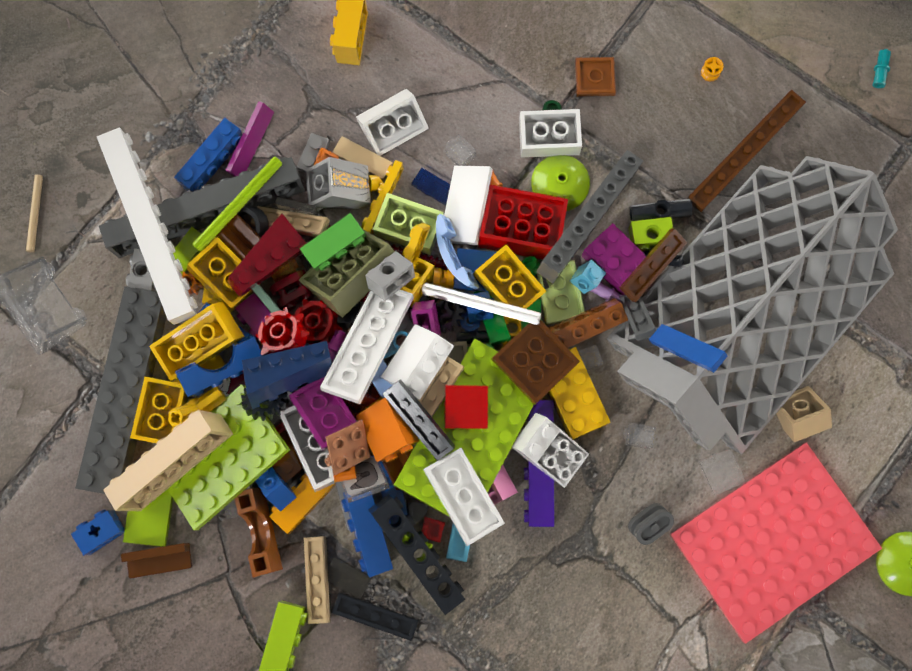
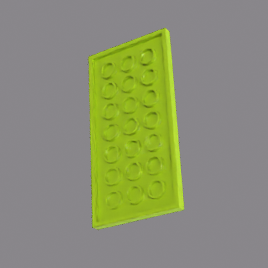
(483, 447)

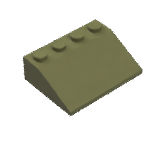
(345, 280)

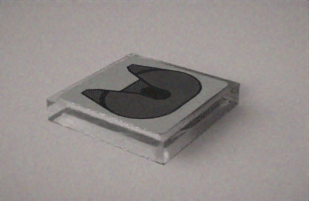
(369, 480)

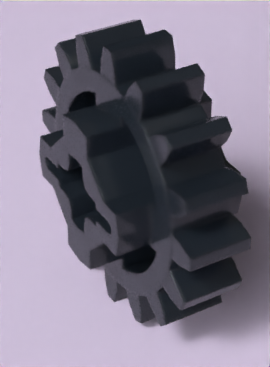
(450, 314)
(266, 408)

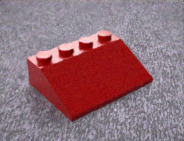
(522, 221)

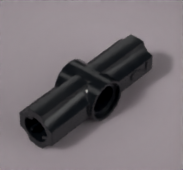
(673, 209)

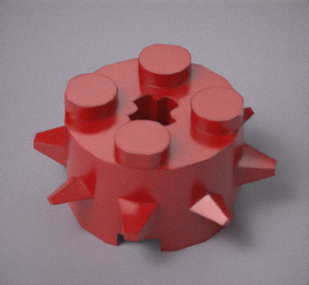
(327, 321)
(282, 332)

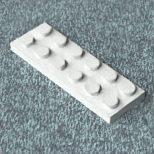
(366, 346)

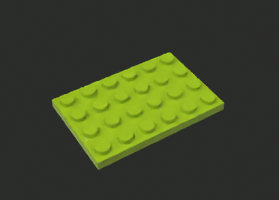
(230, 466)

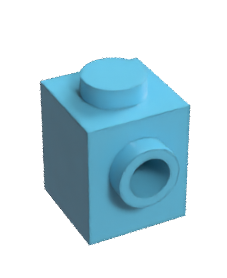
(587, 276)

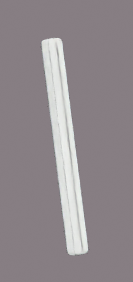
(481, 303)

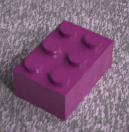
(614, 255)

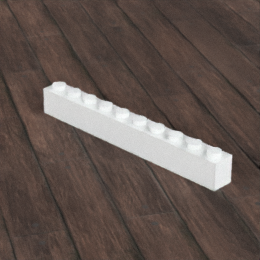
(147, 226)

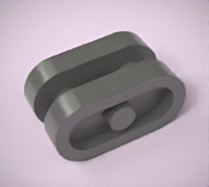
(651, 523)

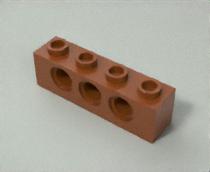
(590, 323)

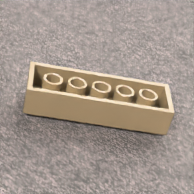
(167, 461)

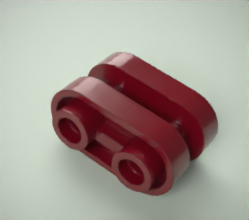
(286, 284)

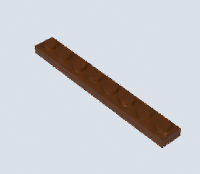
(746, 150)

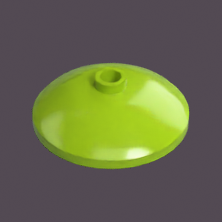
(573, 188)
(895, 563)

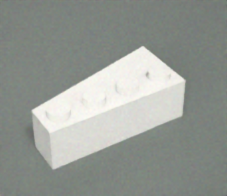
(307, 449)

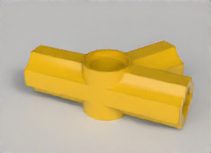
(206, 402)

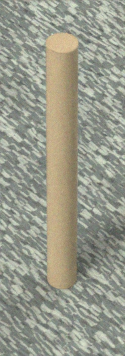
(34, 213)

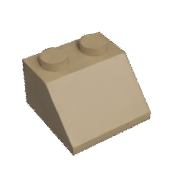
(804, 415)

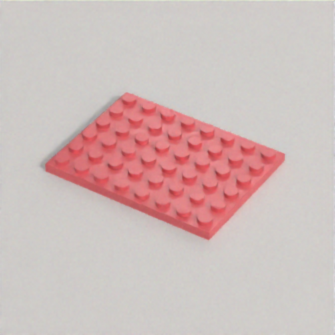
(775, 542)

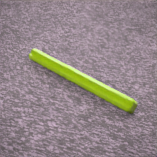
(237, 204)

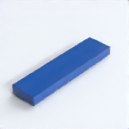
(688, 348)

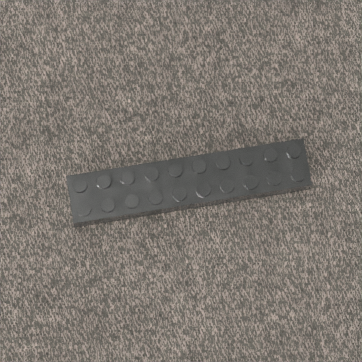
(203, 206)
(129, 360)

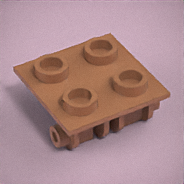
(347, 447)

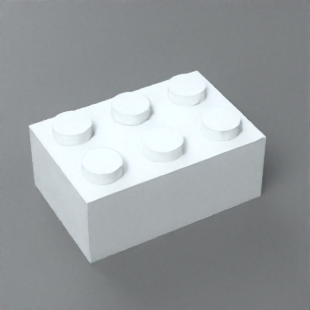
(550, 133)

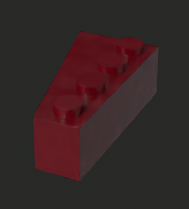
(271, 253)

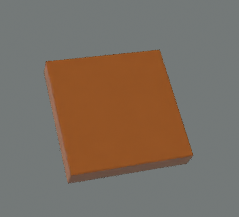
(595, 76)

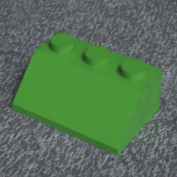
(333, 242)

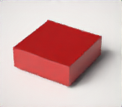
(433, 529)

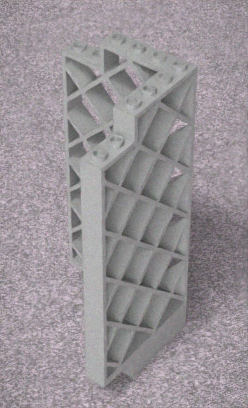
(683, 392)

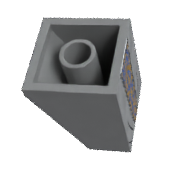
(338, 184)

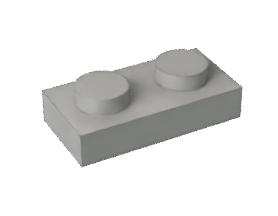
(311, 151)

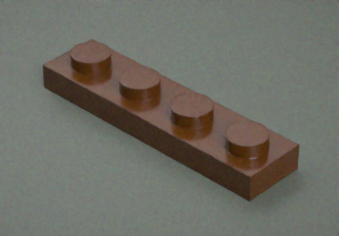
(653, 265)

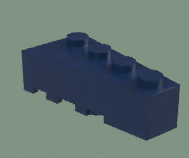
(284, 371)

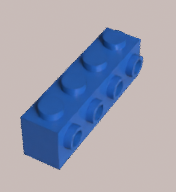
(209, 156)
(368, 536)

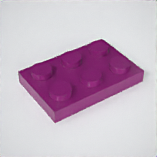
(321, 411)

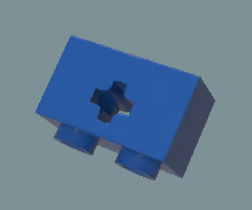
(275, 489)
(86, 536)

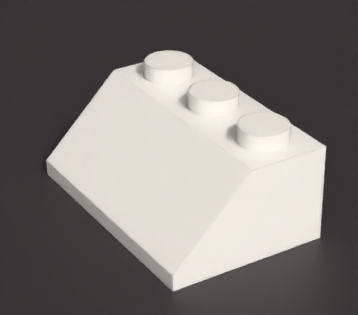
(392, 122)
(418, 360)

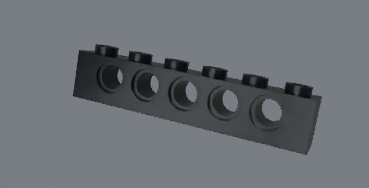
(445, 599)

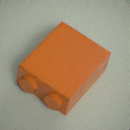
(386, 431)

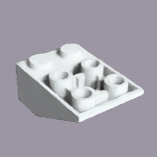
(550, 449)

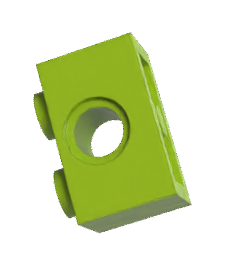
(639, 229)

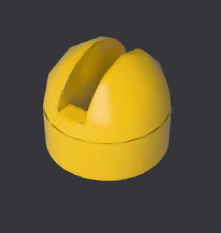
(374, 182)

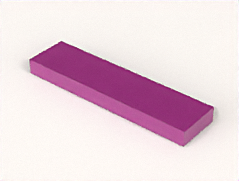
(250, 139)

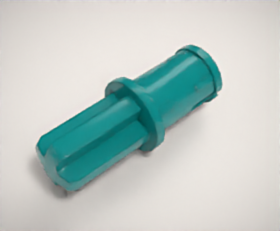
(881, 68)

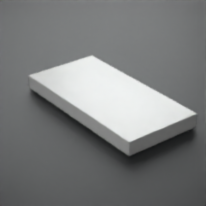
(467, 202)
(464, 496)

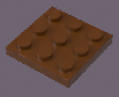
(535, 360)

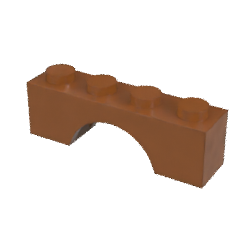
(264, 553)

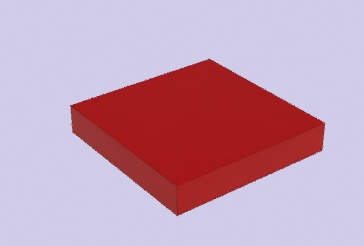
(466, 407)

